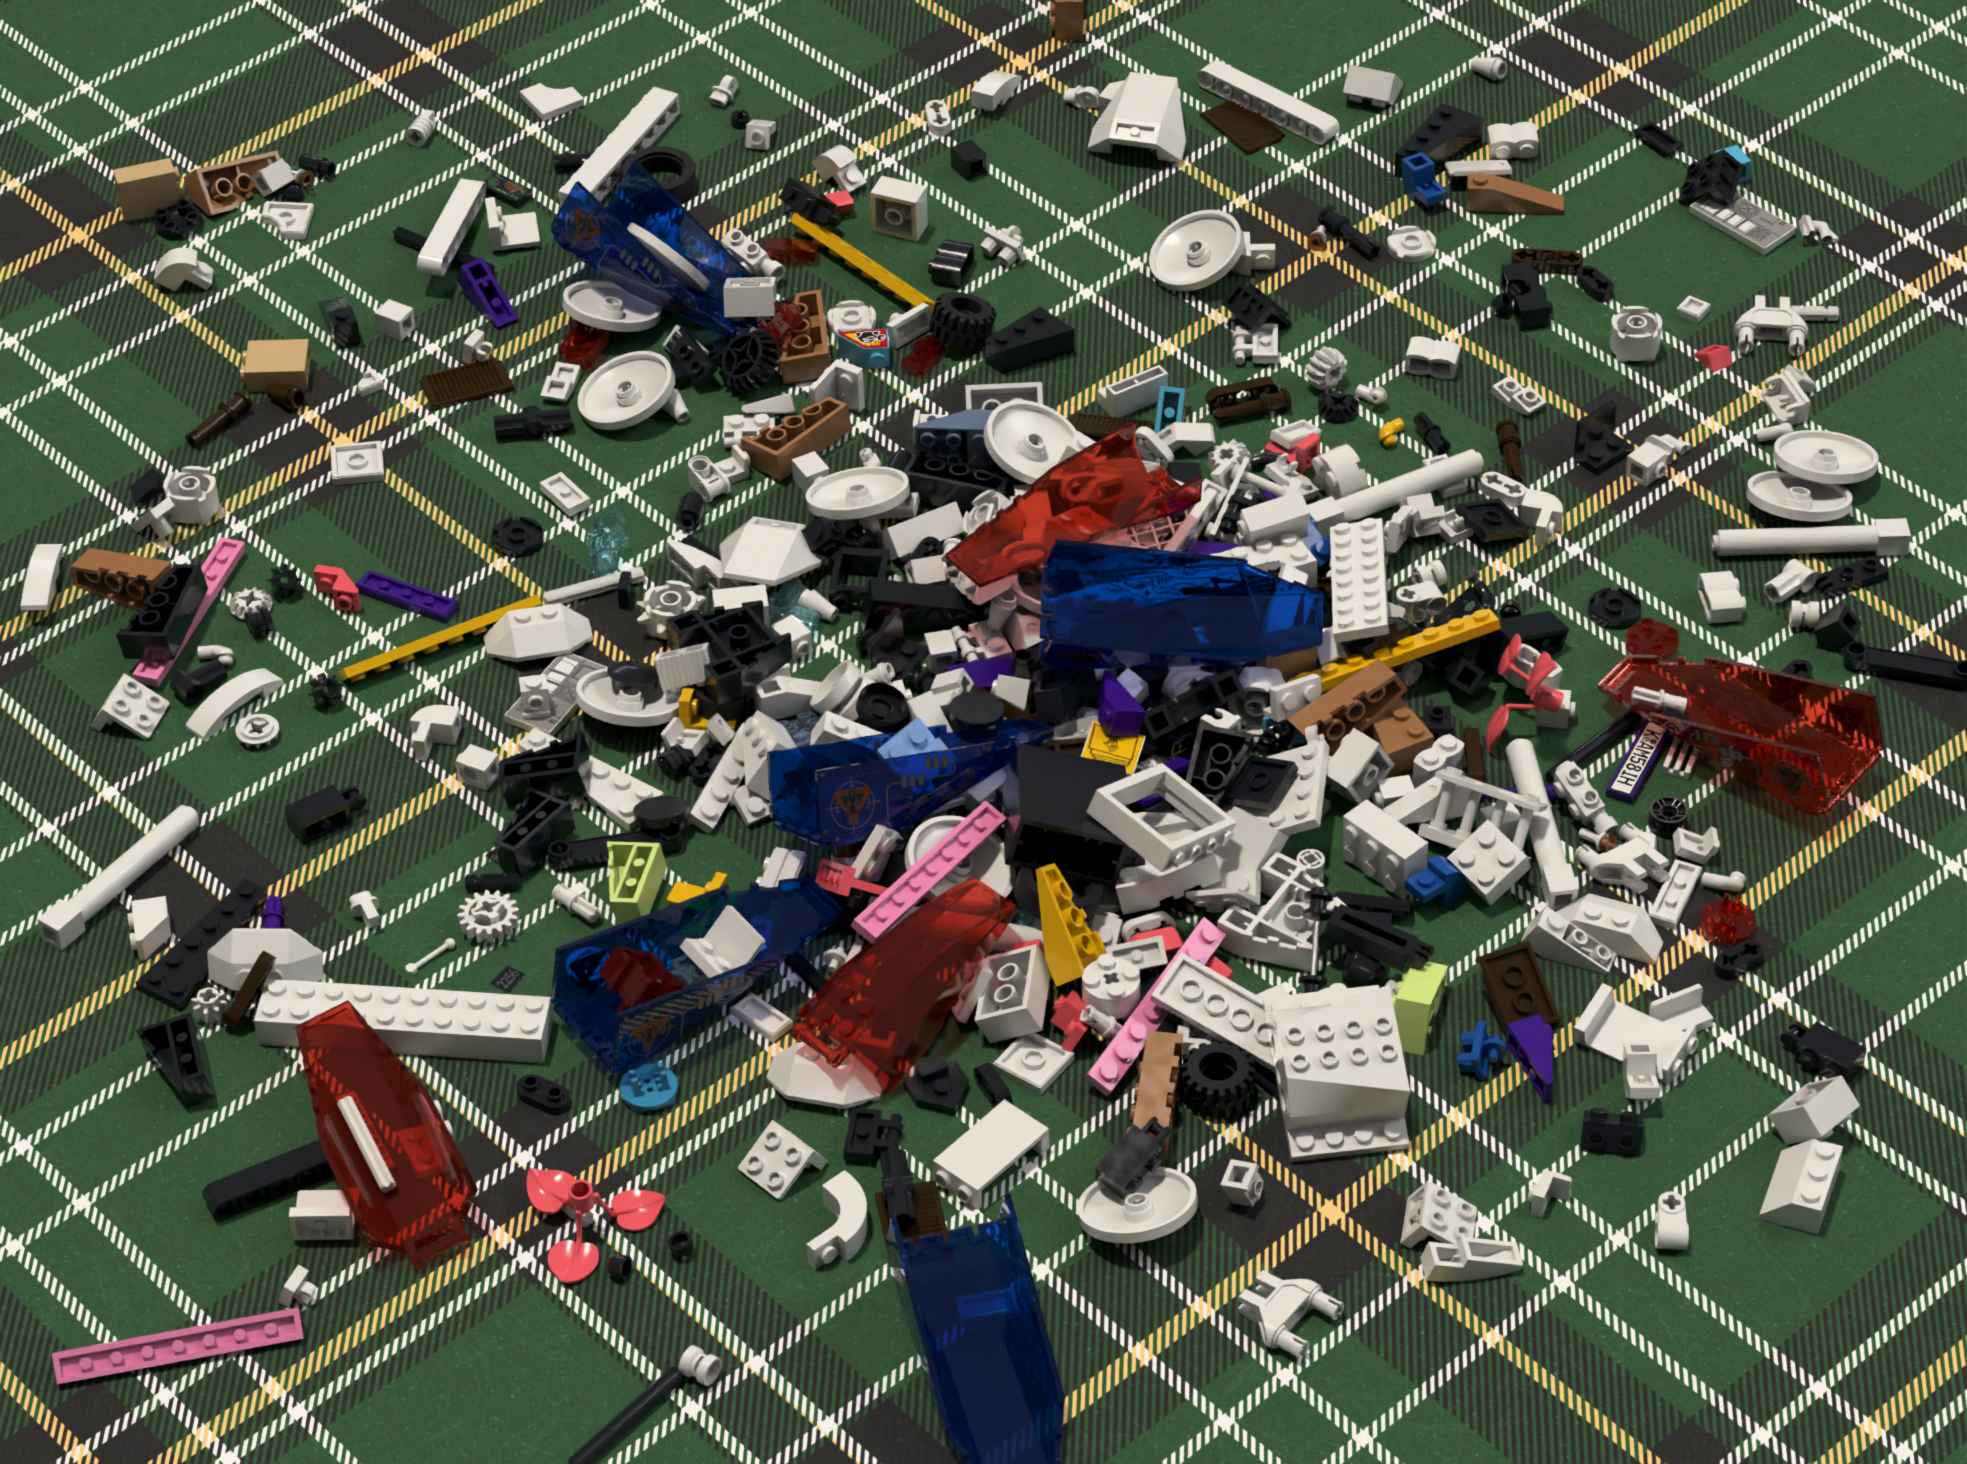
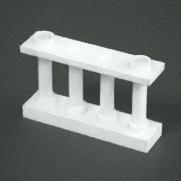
(1240, 474)
(1437, 830)

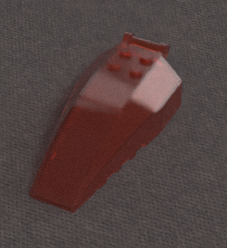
(898, 990)

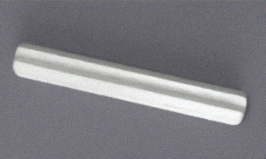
(590, 587)
(366, 1144)

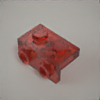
(583, 346)

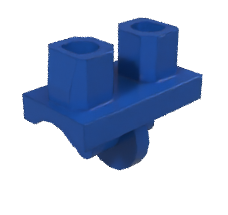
(1483, 1051)

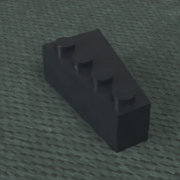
(1442, 136)

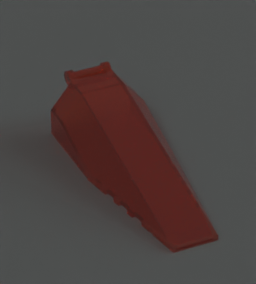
(1081, 499)
(430, 1174)

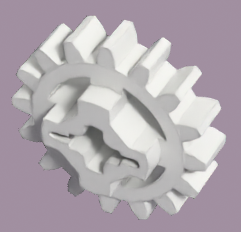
(488, 916)

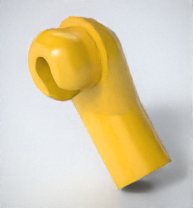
(1386, 431)

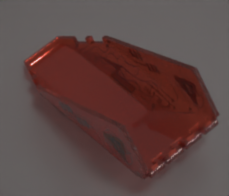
(1771, 727)

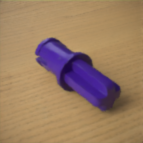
(273, 913)

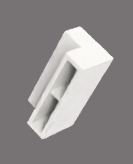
(1132, 392)

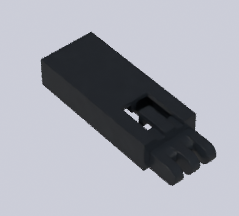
(1377, 939)

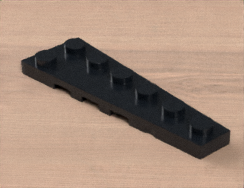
(178, 972)

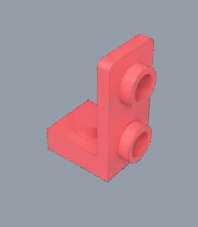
(1302, 453)

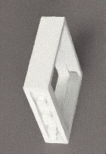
(1110, 810)

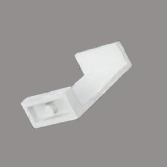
(1610, 1024)
(988, 1151)

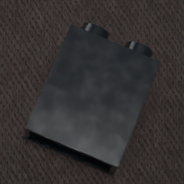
(1048, 818)

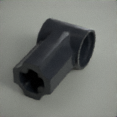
(193, 685)

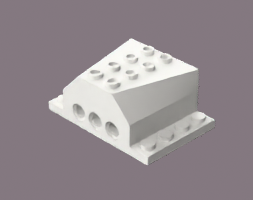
(1339, 1071)

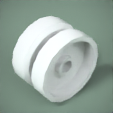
(840, 691)

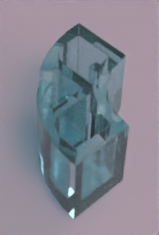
(606, 541)

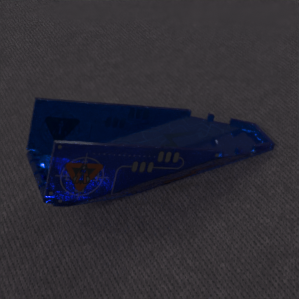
(602, 241)
(1168, 609)
(843, 789)
(628, 1039)
(982, 1339)

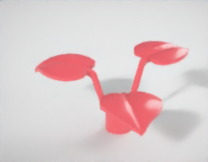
(1541, 694)
(553, 1188)

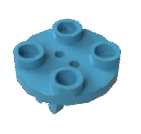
(649, 1077)

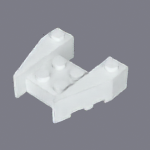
(1144, 886)
(1279, 931)

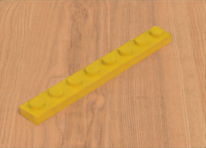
(856, 260)
(430, 643)
(1410, 647)

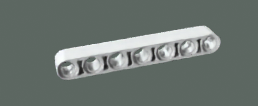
(1268, 101)
(451, 227)

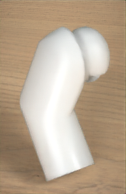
(1375, 395)
(1773, 432)
(869, 458)
(216, 651)
(1721, 882)

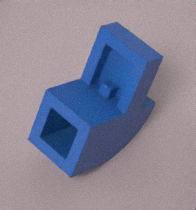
(1420, 181)
(1437, 881)

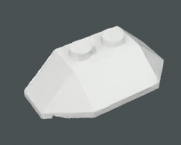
(537, 633)
(1616, 925)
(238, 950)
(806, 1077)

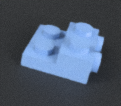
(911, 740)

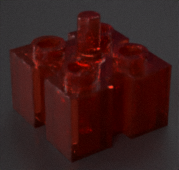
(637, 977)

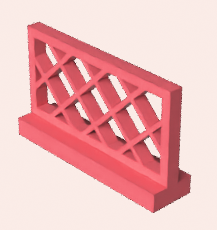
(841, 878)

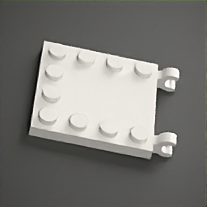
(1303, 799)

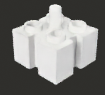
(948, 686)

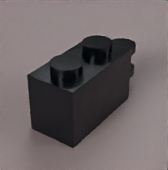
(809, 202)
(323, 812)
(1825, 1050)
(1132, 1158)

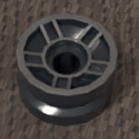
(1667, 815)

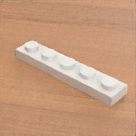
(720, 786)

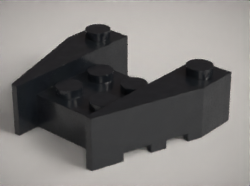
(740, 642)

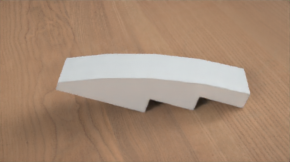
(699, 566)
(41, 577)

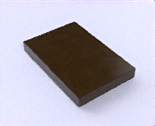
(1517, 985)

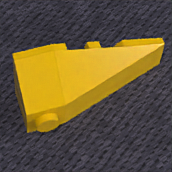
(1066, 937)

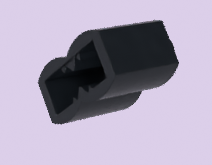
(951, 262)

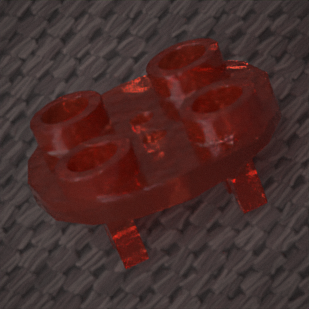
(783, 322)
(1652, 639)
(1727, 921)

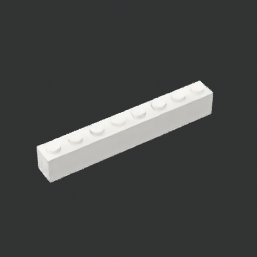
(633, 134)

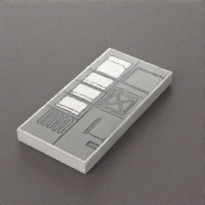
(1744, 222)
(562, 680)

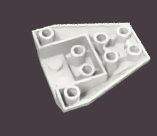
(1143, 115)
(767, 552)

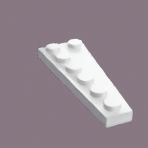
(606, 785)

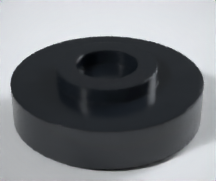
(882, 706)

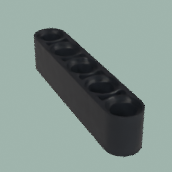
(267, 1181)

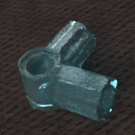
(785, 604)

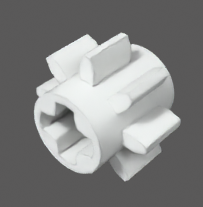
(209, 1005)

